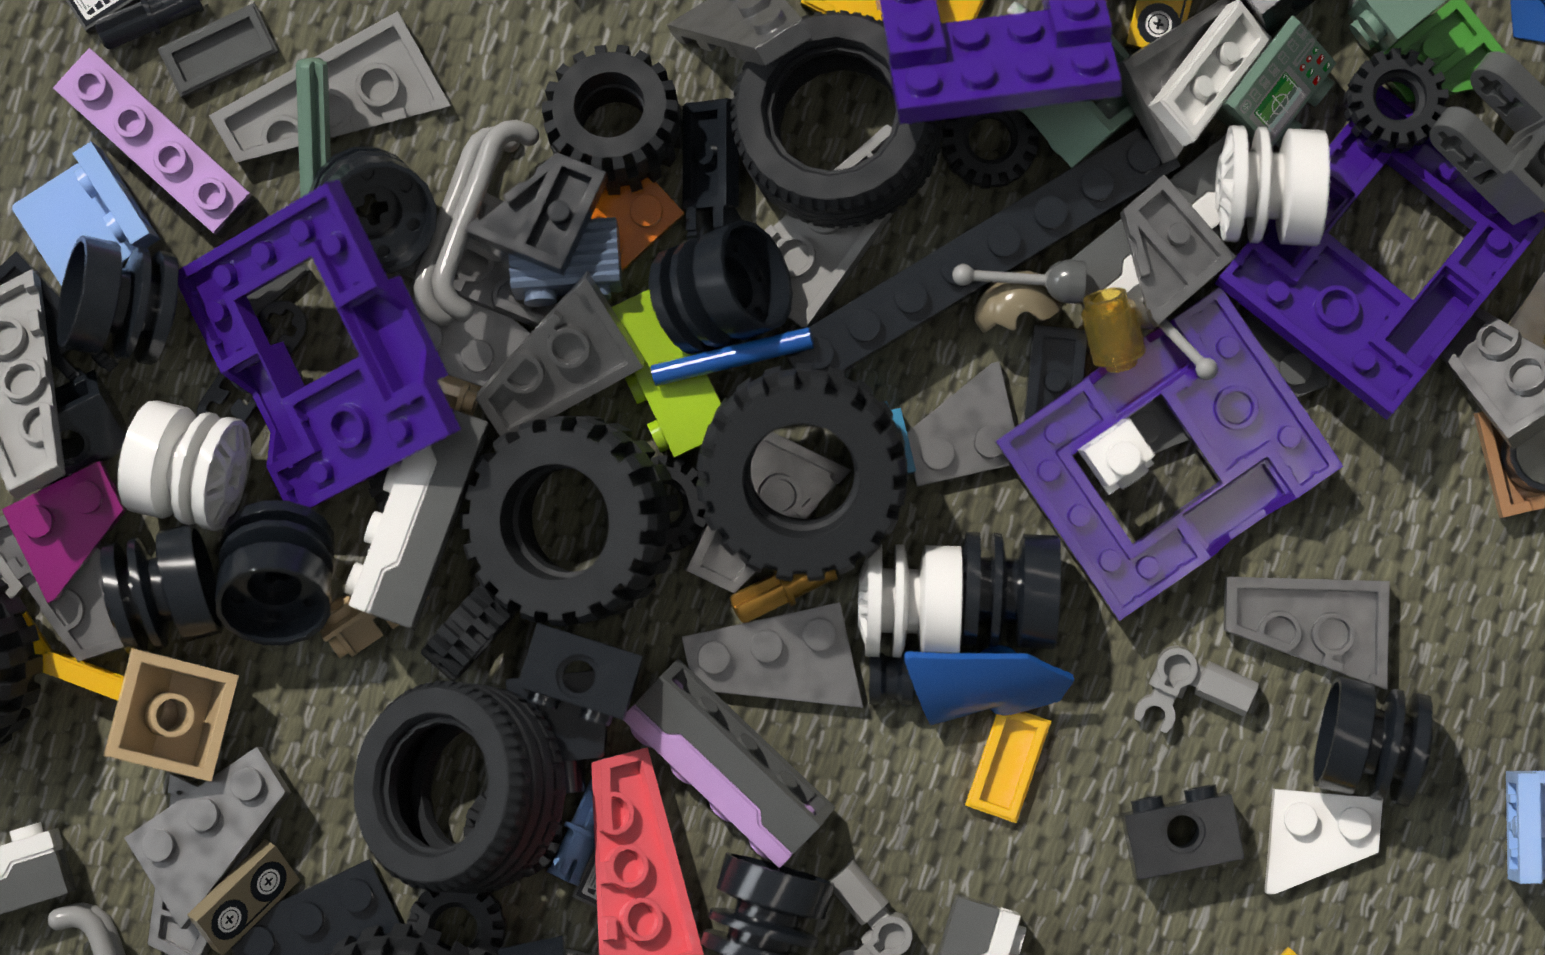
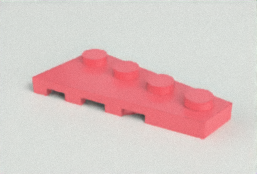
(638, 872)

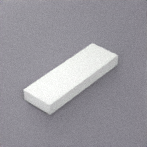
(1210, 72)

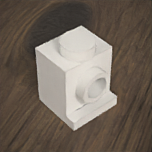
(1118, 456)

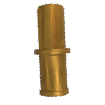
(773, 593)

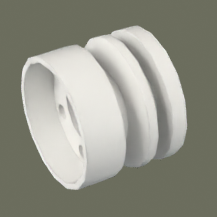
(1273, 185)
(184, 465)
(912, 600)

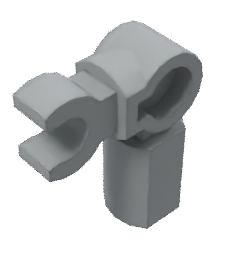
(1178, 669)
(889, 931)

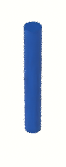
(732, 356)

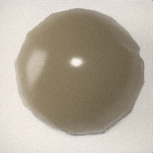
(1006, 301)

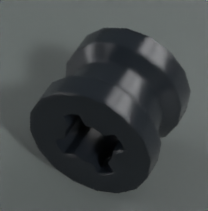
(889, 680)

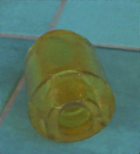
(1113, 329)

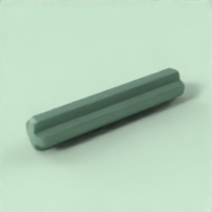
(313, 119)

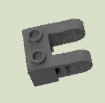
(1504, 174)

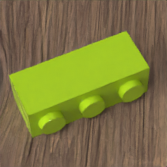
(679, 407)

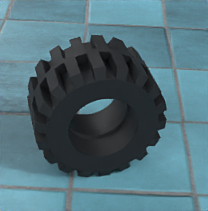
(610, 79)

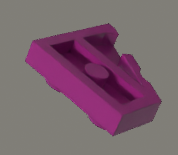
(64, 525)

